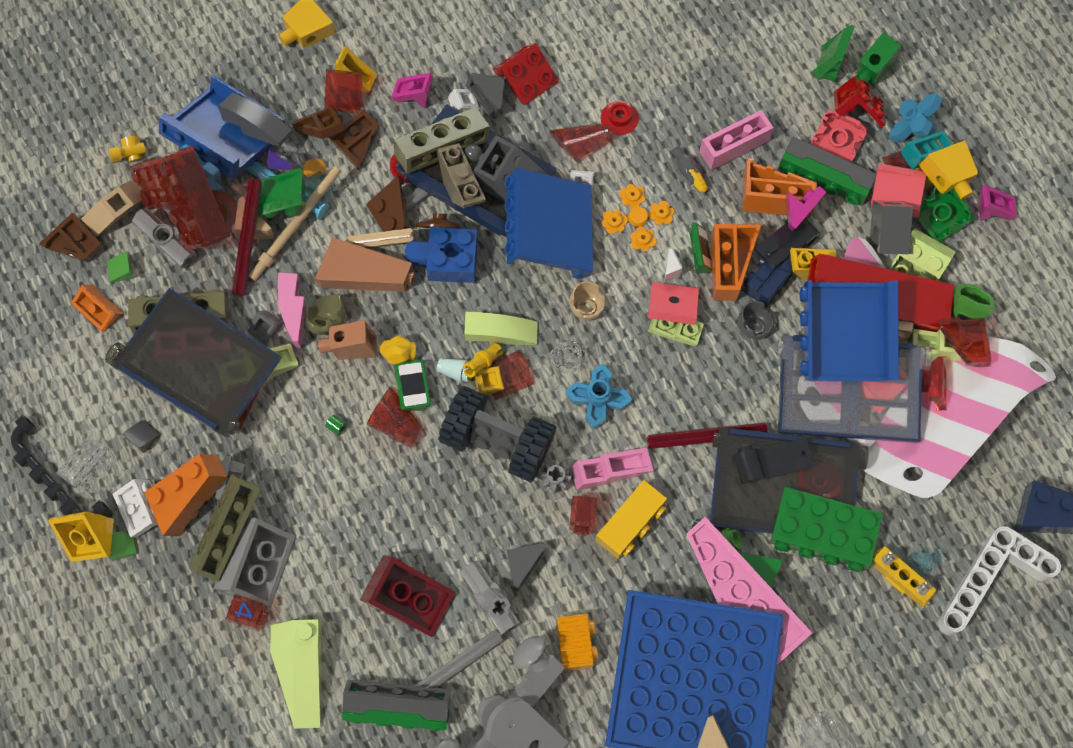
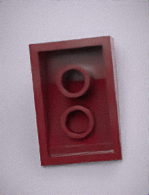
(407, 595)

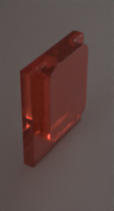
(343, 90)
(514, 374)

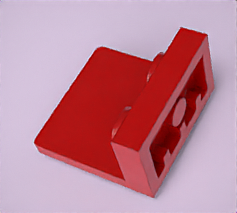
(527, 73)
(855, 92)

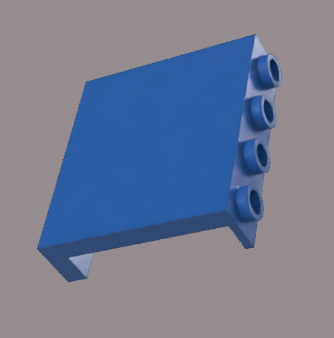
(211, 137)
(549, 221)
(850, 332)

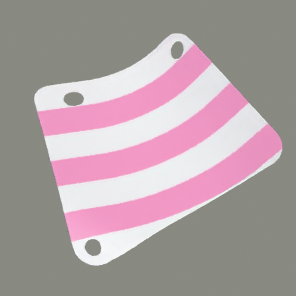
(975, 407)

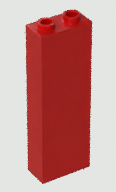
(919, 298)

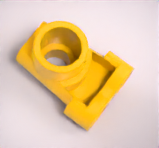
(130, 149)

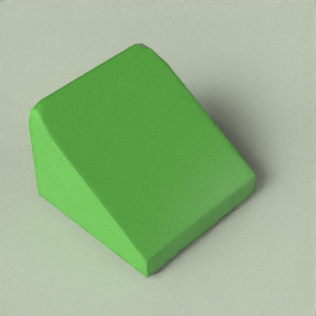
(120, 268)
(122, 546)

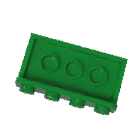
(826, 529)

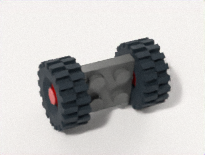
(469, 421)

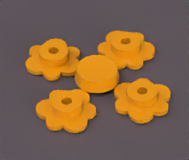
(637, 217)

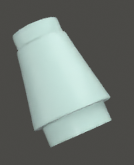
(453, 369)

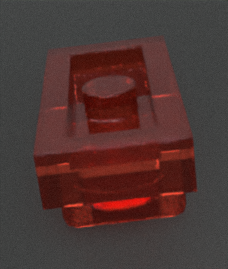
(935, 383)

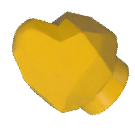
(398, 350)

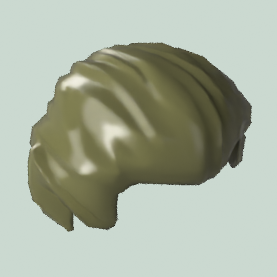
(325, 313)

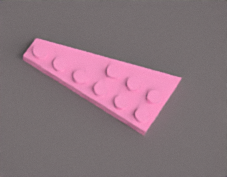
(740, 586)

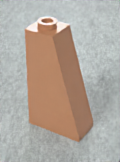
(362, 269)

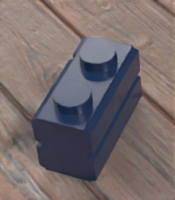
(767, 282)

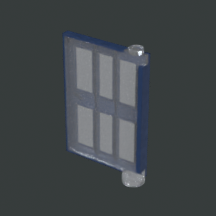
(852, 408)

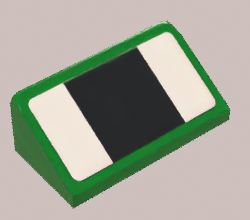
(700, 249)
(412, 386)

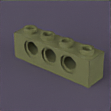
(421, 146)
(143, 305)
(224, 528)

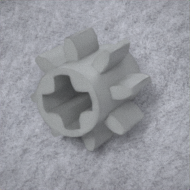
(549, 477)

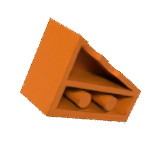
(767, 189)
(730, 257)
(183, 493)

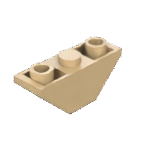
(113, 207)

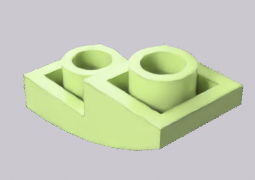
(677, 331)

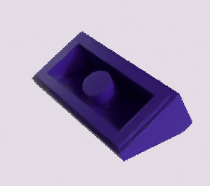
(278, 160)

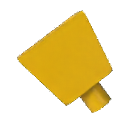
(306, 24)
(951, 169)

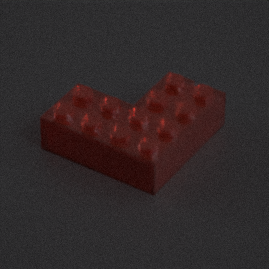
(180, 184)

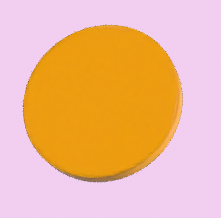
(313, 166)

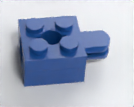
(443, 263)

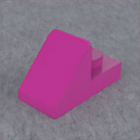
(413, 88)
(995, 202)
(797, 210)

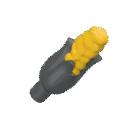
(690, 170)

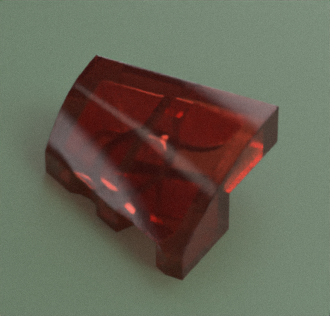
(582, 139)
(968, 340)
(393, 421)

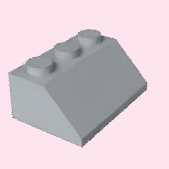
(256, 562)

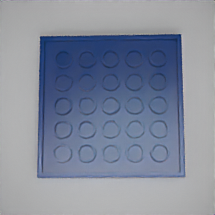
(692, 662)

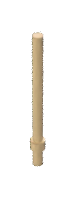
(267, 258)

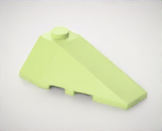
(298, 663)

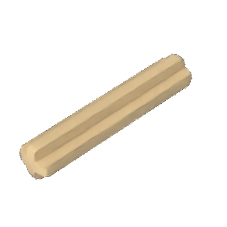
(382, 238)

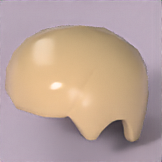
(587, 293)

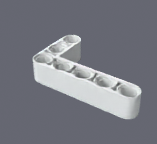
(987, 573)

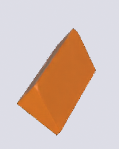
(96, 307)

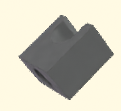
(891, 227)

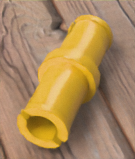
(482, 360)

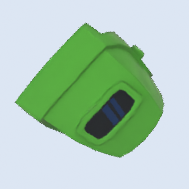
(971, 302)

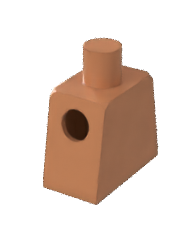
(350, 341)

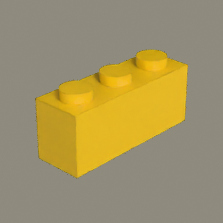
(632, 520)

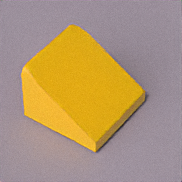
(489, 381)

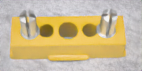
(920, 593)

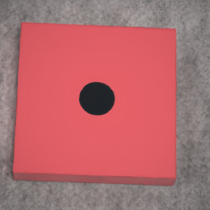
(673, 303)

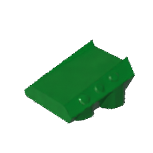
(833, 55)
(283, 194)
(944, 214)

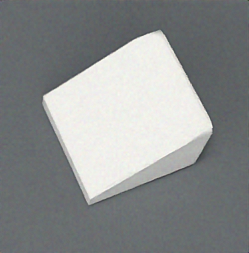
(462, 100)
(673, 266)

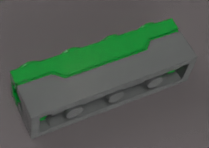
(829, 171)
(396, 705)

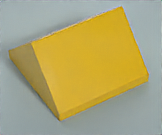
(84, 535)

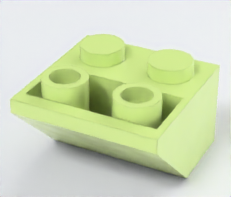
(925, 258)

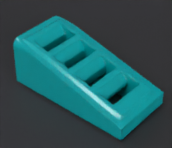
(914, 155)

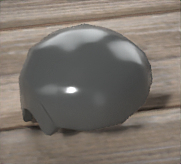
(755, 312)

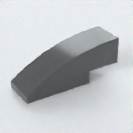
(254, 120)

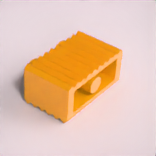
(575, 642)

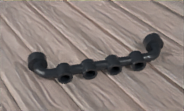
(41, 474)

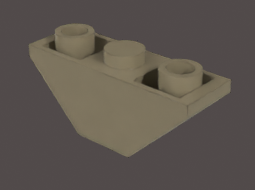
(459, 177)

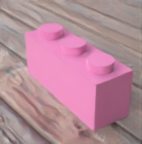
(736, 140)

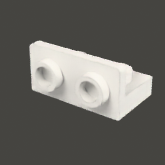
(135, 507)

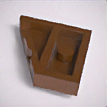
(320, 124)
(357, 138)
(390, 207)
(73, 240)

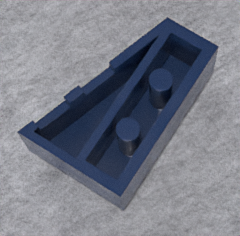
(1045, 510)

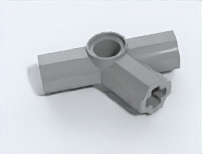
(155, 229)
(490, 597)

